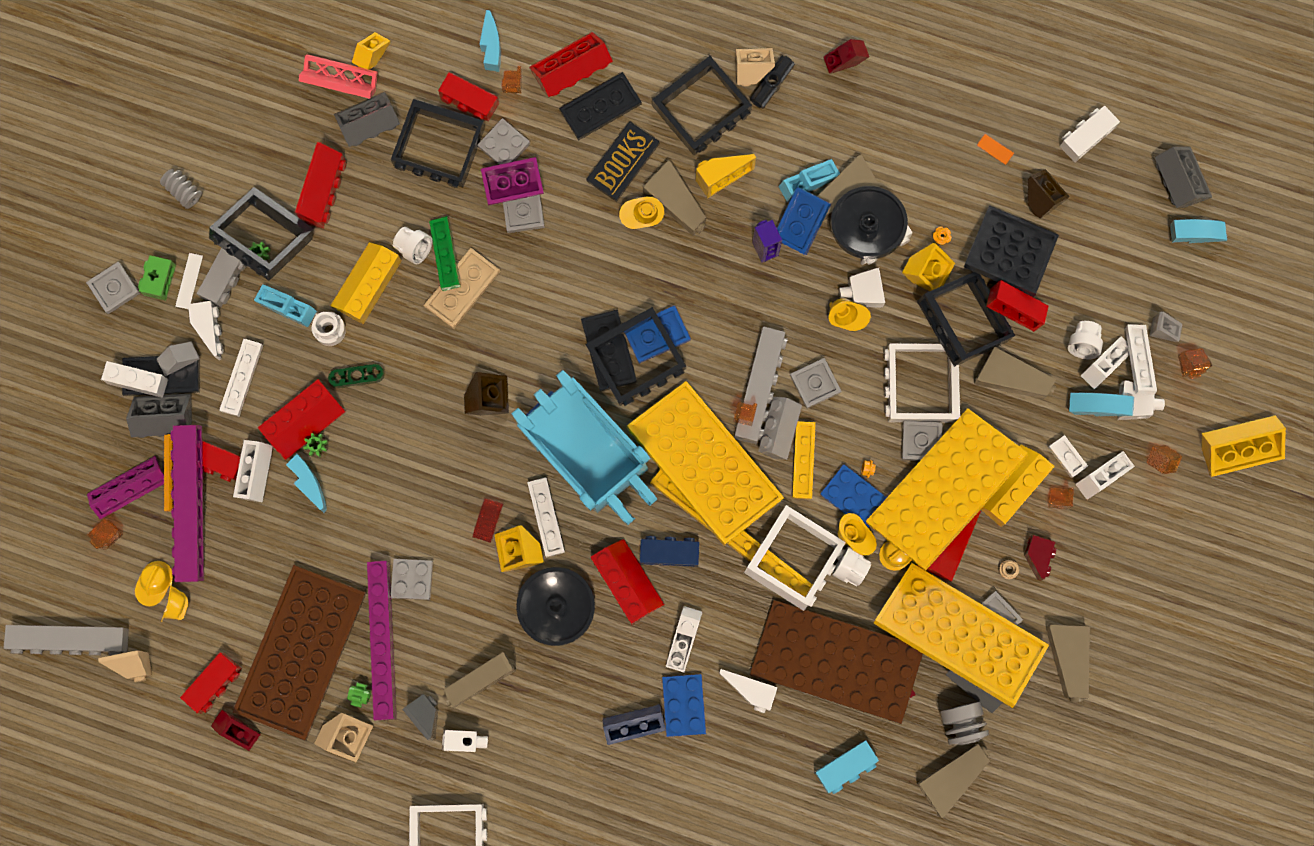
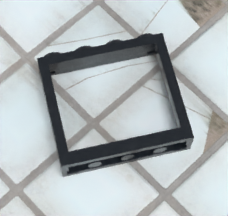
(682, 84)
(419, 107)
(278, 214)
(623, 329)
(943, 329)

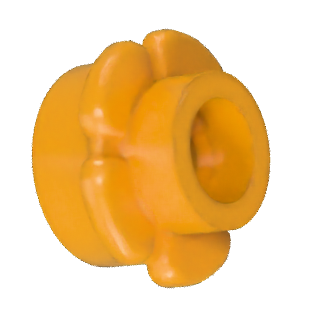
(942, 240)
(868, 468)

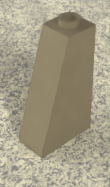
(853, 176)
(676, 198)
(1014, 376)
(1071, 658)
(478, 680)
(951, 781)

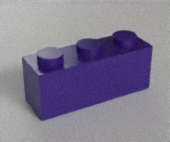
(766, 240)

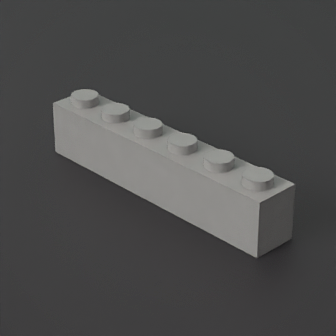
(760, 382)
(66, 638)

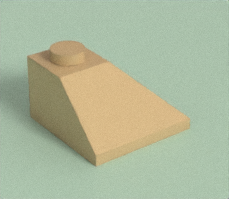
(753, 65)
(131, 665)
(344, 736)

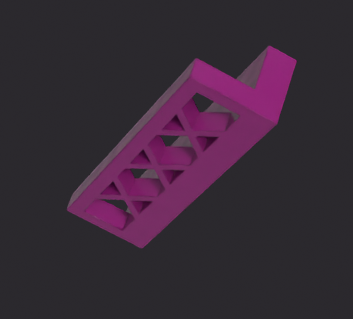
(127, 490)

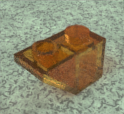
(1194, 363)

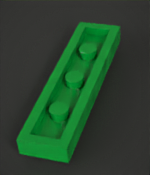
(444, 254)

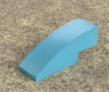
(490, 44)
(809, 179)
(1198, 231)
(285, 305)
(1101, 404)
(307, 482)

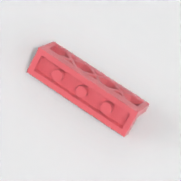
(336, 82)

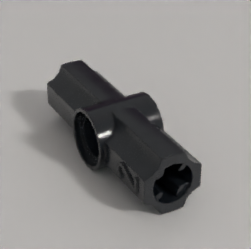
(767, 90)

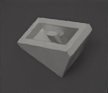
(1165, 327)
(177, 357)

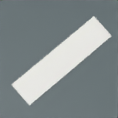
(189, 280)

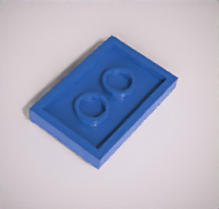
(802, 220)
(647, 340)
(852, 494)
(684, 705)

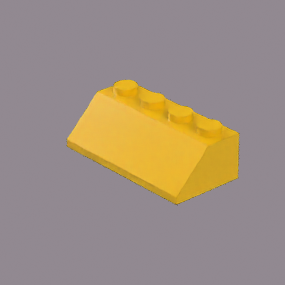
(366, 282)
(1244, 445)
(1017, 487)

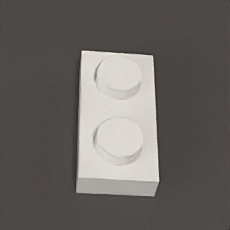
(1067, 456)

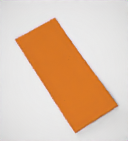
(995, 149)

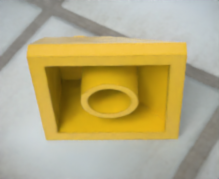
(929, 267)
(517, 549)

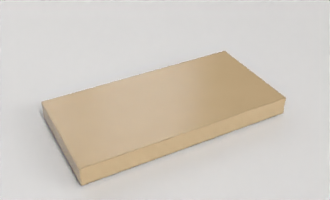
(475, 277)

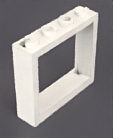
(890, 391)
(777, 586)
(481, 816)

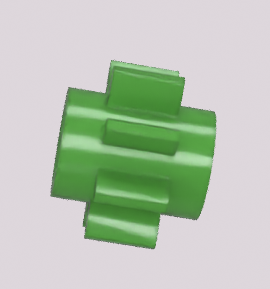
(257, 248)
(310, 443)
(359, 695)

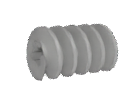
(180, 188)

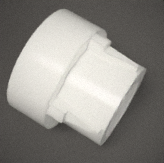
(413, 244)
(333, 337)
(1086, 340)
(851, 567)

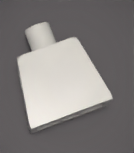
(865, 289)
(1143, 403)
(453, 741)

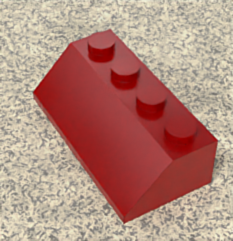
(571, 64)
(320, 186)
(305, 414)
(948, 561)
(627, 581)

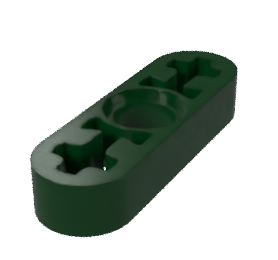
(343, 382)

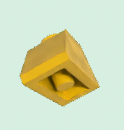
(370, 51)

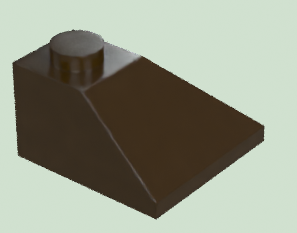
(1044, 193)
(487, 395)

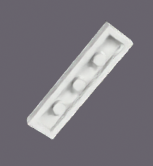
(1141, 359)
(241, 377)
(546, 517)

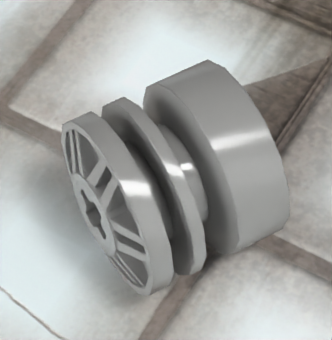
(964, 723)

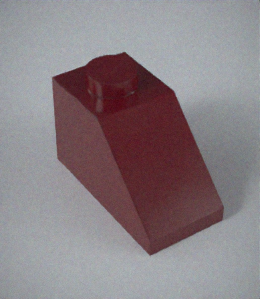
(235, 730)

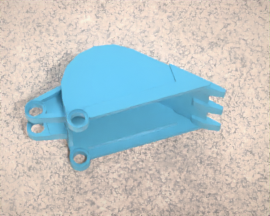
(586, 447)

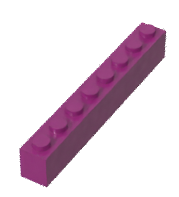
(188, 503)
(381, 641)

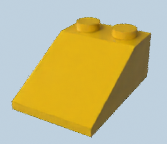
(723, 171)

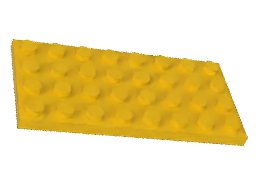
(705, 463)
(947, 489)
(961, 635)

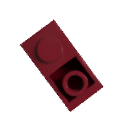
(846, 56)
(1038, 555)

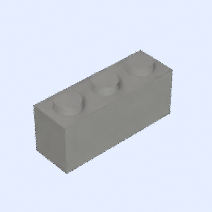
(221, 279)
(780, 428)

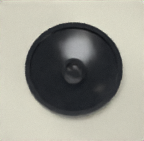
(869, 222)
(555, 606)

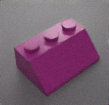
(512, 181)

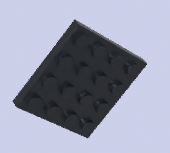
(1011, 250)

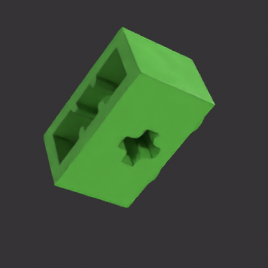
(159, 286)

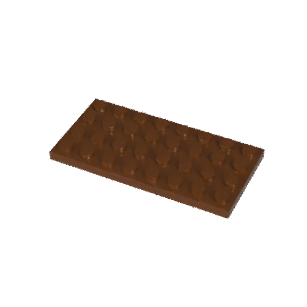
(299, 652)
(837, 662)

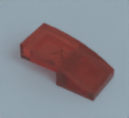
(487, 520)

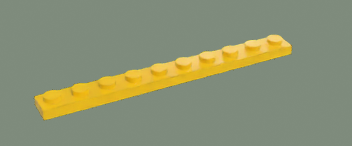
(743, 543)

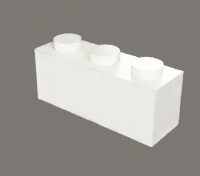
(1089, 133)
(134, 379)
(253, 471)

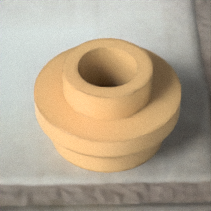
(1015, 569)

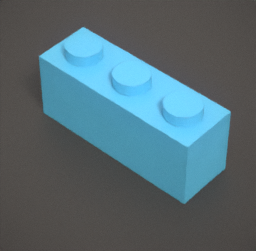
(847, 767)

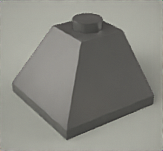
(424, 715)

